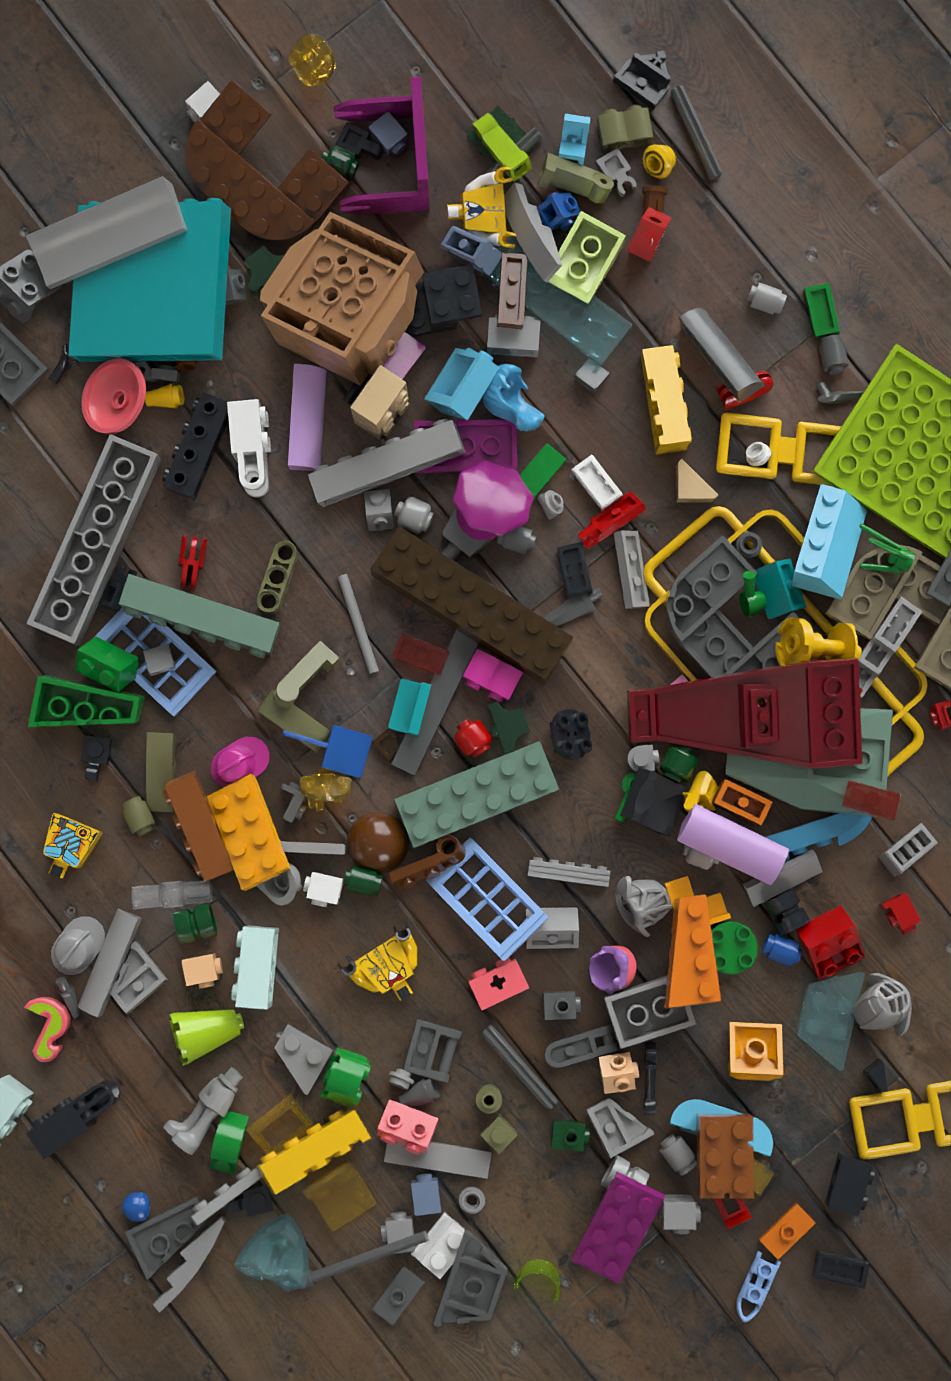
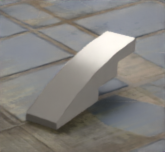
(533, 237)
(886, 641)
(194, 1254)

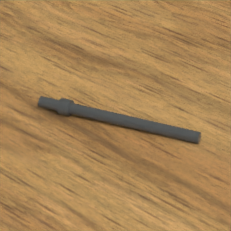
(361, 1259)

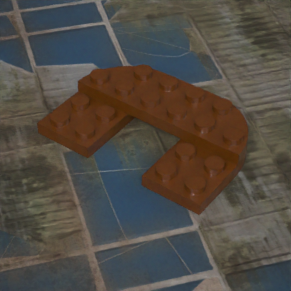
(254, 201)

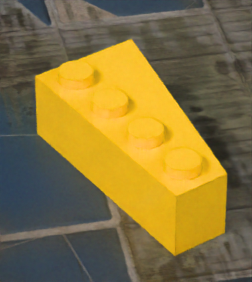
(665, 399)
(313, 1150)

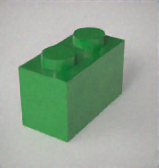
(106, 664)

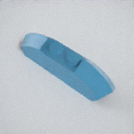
(840, 826)

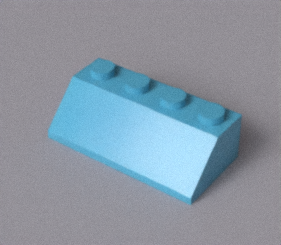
(829, 543)

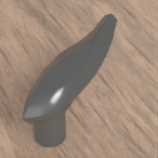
(835, 397)

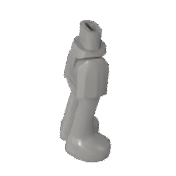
(214, 1101)

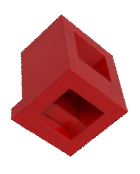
(901, 913)

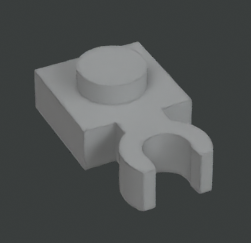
(616, 168)

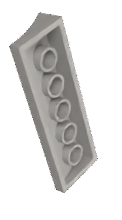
(107, 232)

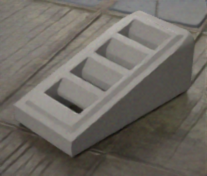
(898, 863)

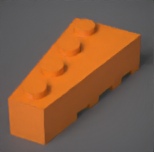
(692, 962)

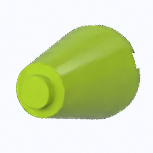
(203, 1031)

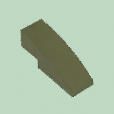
(159, 769)

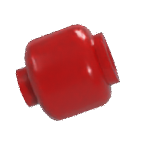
(472, 738)

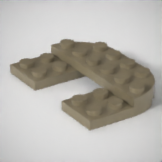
(872, 593)

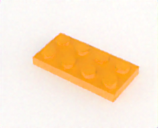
(248, 832)

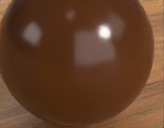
(378, 842)

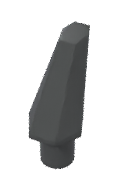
(68, 995)

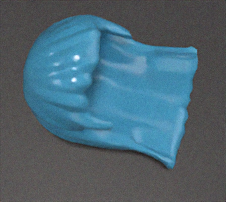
(505, 400)

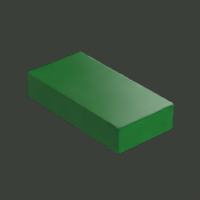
(821, 310)
(542, 469)

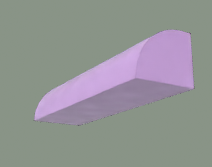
(307, 417)
(732, 844)

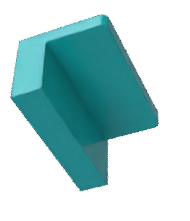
(775, 583)
(409, 707)

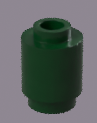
(363, 881)

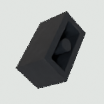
(849, 1184)

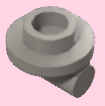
(551, 503)

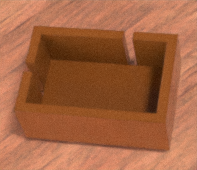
(725, 1156)

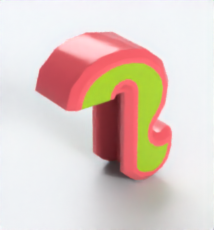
(55, 1027)

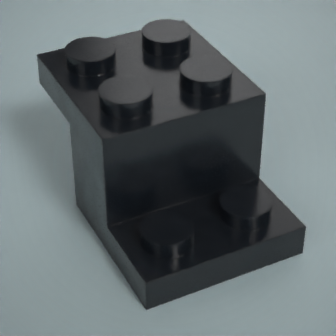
(444, 300)

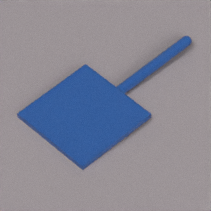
(344, 752)

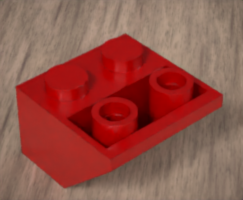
(831, 942)

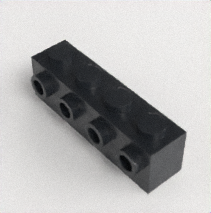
(197, 447)

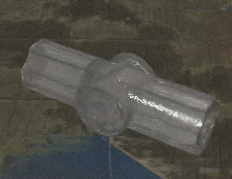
(172, 894)

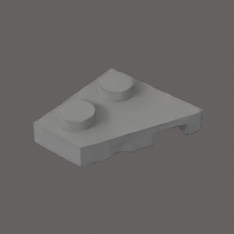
(137, 979)
(302, 1056)
(616, 1127)

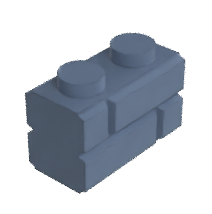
(471, 250)

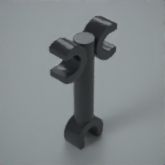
(650, 1076)

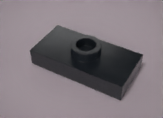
(574, 569)
(841, 1268)

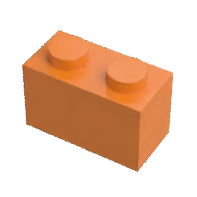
(742, 802)

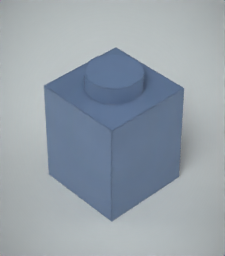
(389, 135)
(426, 1195)

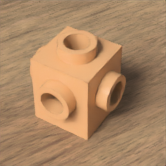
(618, 1072)

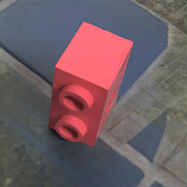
(488, 995)

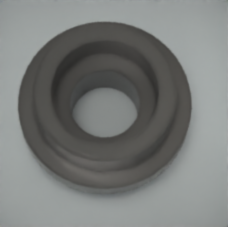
(756, 541)

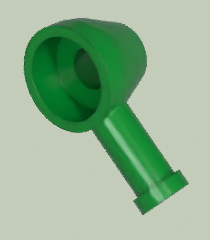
(750, 600)

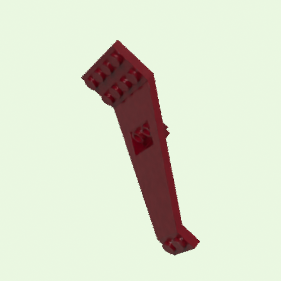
(807, 713)

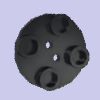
(570, 734)

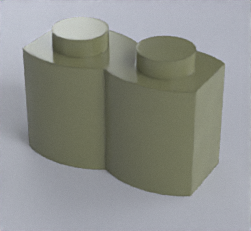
(624, 128)

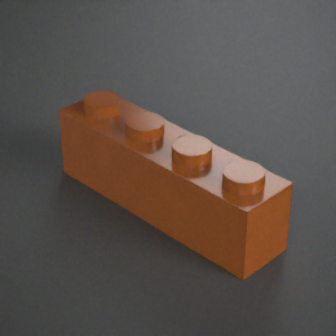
(199, 825)

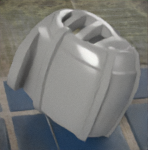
(645, 900)
(873, 1009)

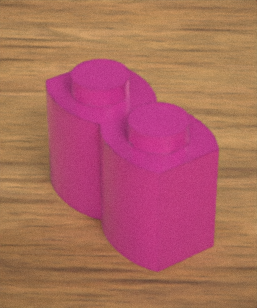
(492, 675)

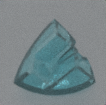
(277, 1254)

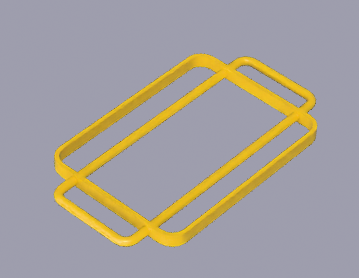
(900, 710)

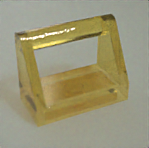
(270, 1116)

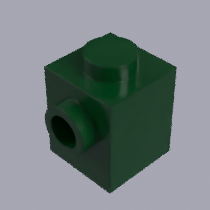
(569, 1135)

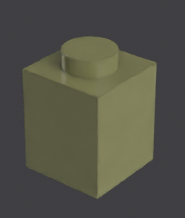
(498, 1133)

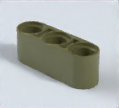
(277, 565)
(294, 720)

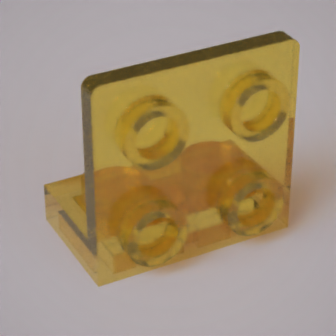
(340, 1195)

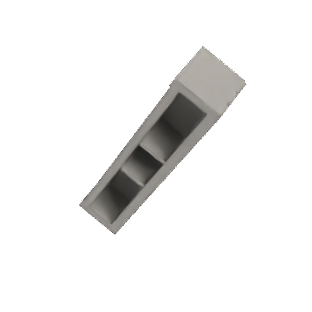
(568, 872)

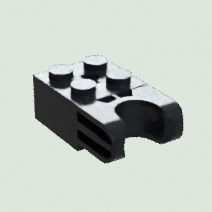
(72, 1118)

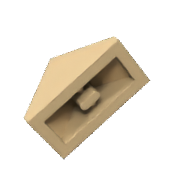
(691, 487)

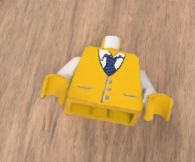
(484, 208)

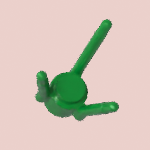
(899, 556)

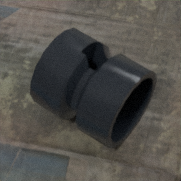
(786, 911)

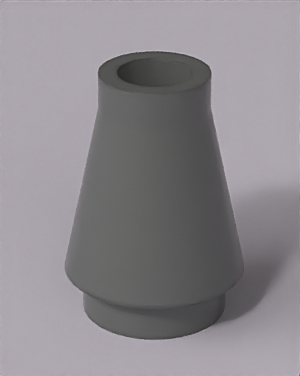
(420, 1094)

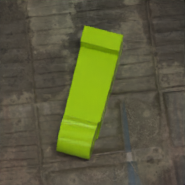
(502, 147)

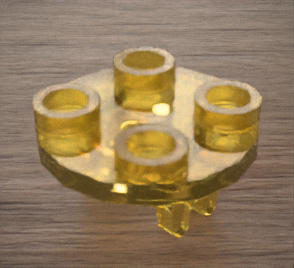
(306, 51)
(325, 787)

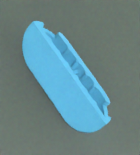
(686, 1118)

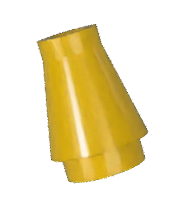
(167, 396)

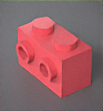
(407, 1127)

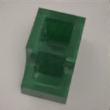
(261, 267)
(508, 725)

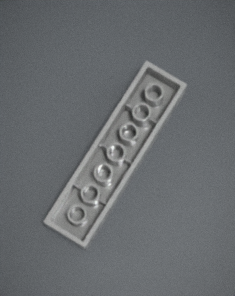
(94, 540)

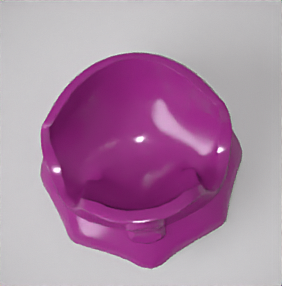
(491, 501)

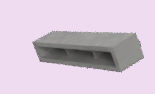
(386, 463)

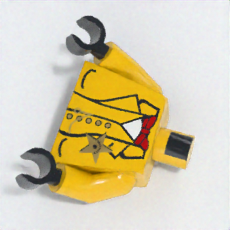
(386, 965)

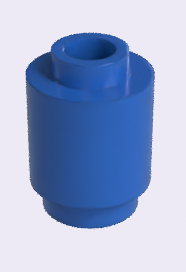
(781, 949)

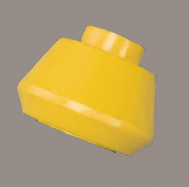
(659, 160)

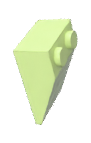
(587, 257)

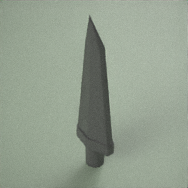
(574, 608)

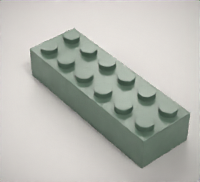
(199, 615)
(476, 794)

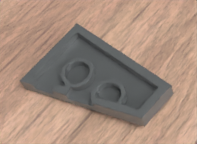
(163, 1235)

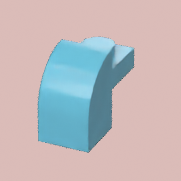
(574, 138)

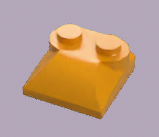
(755, 1051)

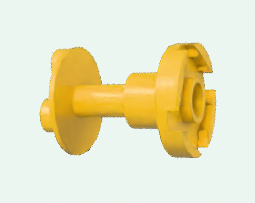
(801, 644)

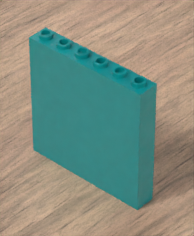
(160, 299)

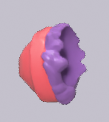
(612, 968)

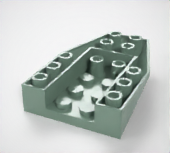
(822, 787)

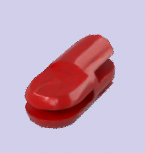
(730, 401)
(191, 563)

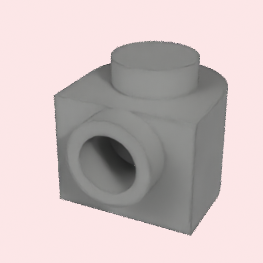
(643, 757)

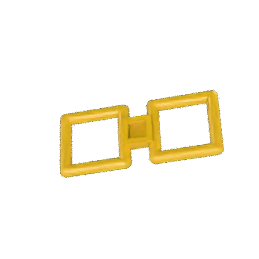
(783, 449)
(917, 1117)

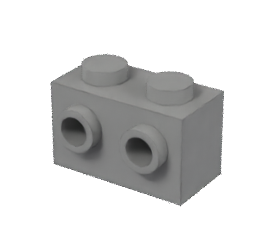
(679, 1213)

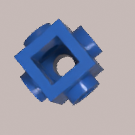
(559, 211)

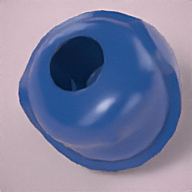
(136, 1206)

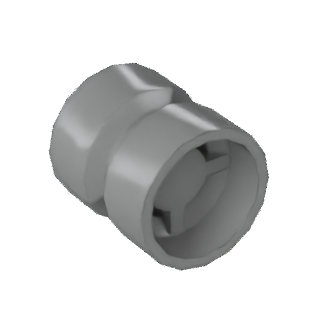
(623, 1166)

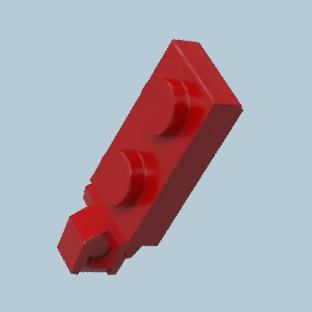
(611, 519)

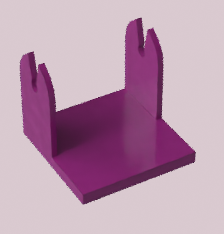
(400, 108)

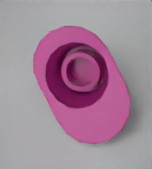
(240, 759)

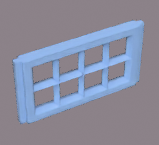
(189, 688)
(520, 933)

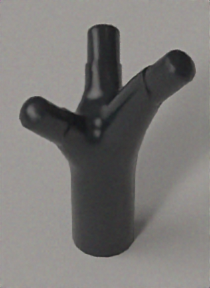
(62, 365)

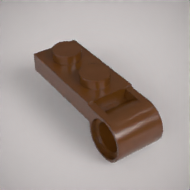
(431, 866)

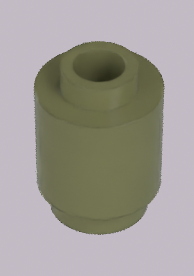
(138, 816)
(487, 1090)

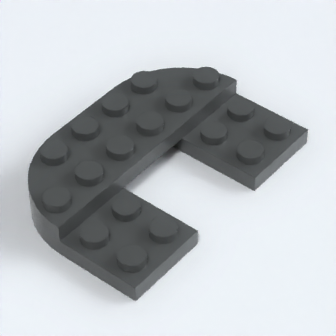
(699, 624)

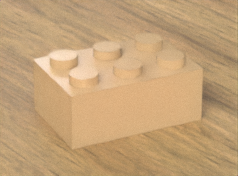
(380, 403)

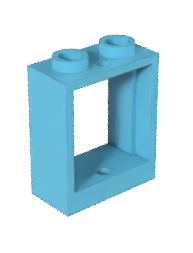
(462, 382)

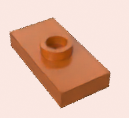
(786, 1231)

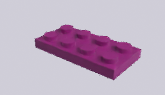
(483, 441)
(618, 1227)

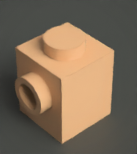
(202, 970)

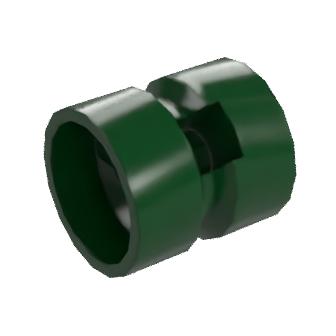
(196, 923)

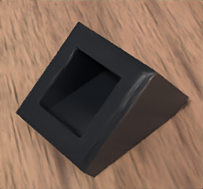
(876, 1074)

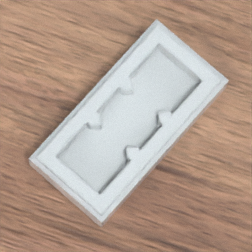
(596, 482)

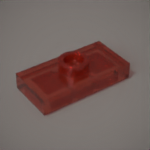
(421, 654)
(871, 800)

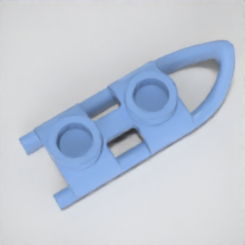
(754, 1292)

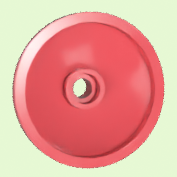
(113, 396)

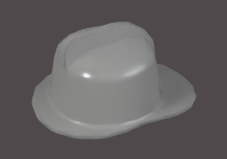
(282, 887)
(77, 945)

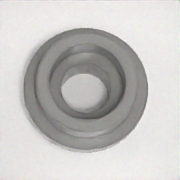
(400, 1079)
(471, 1208)

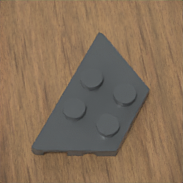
(472, 1284)

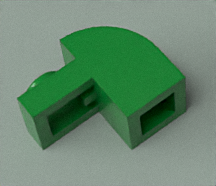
(228, 1142)

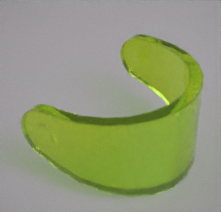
(543, 1267)

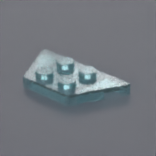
(827, 1016)

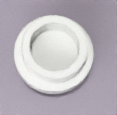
(757, 454)

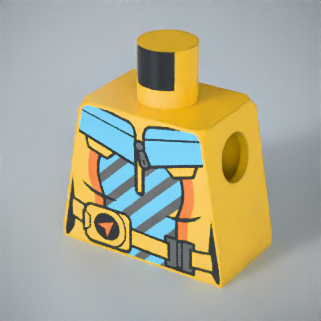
(69, 843)

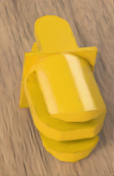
(701, 792)

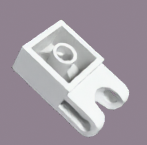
(250, 444)

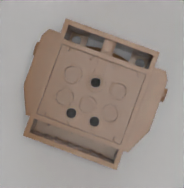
(368, 308)

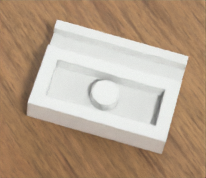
(442, 1246)

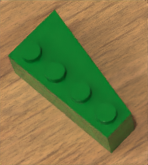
(77, 703)

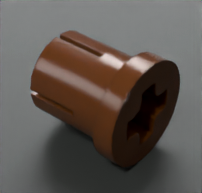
(654, 197)

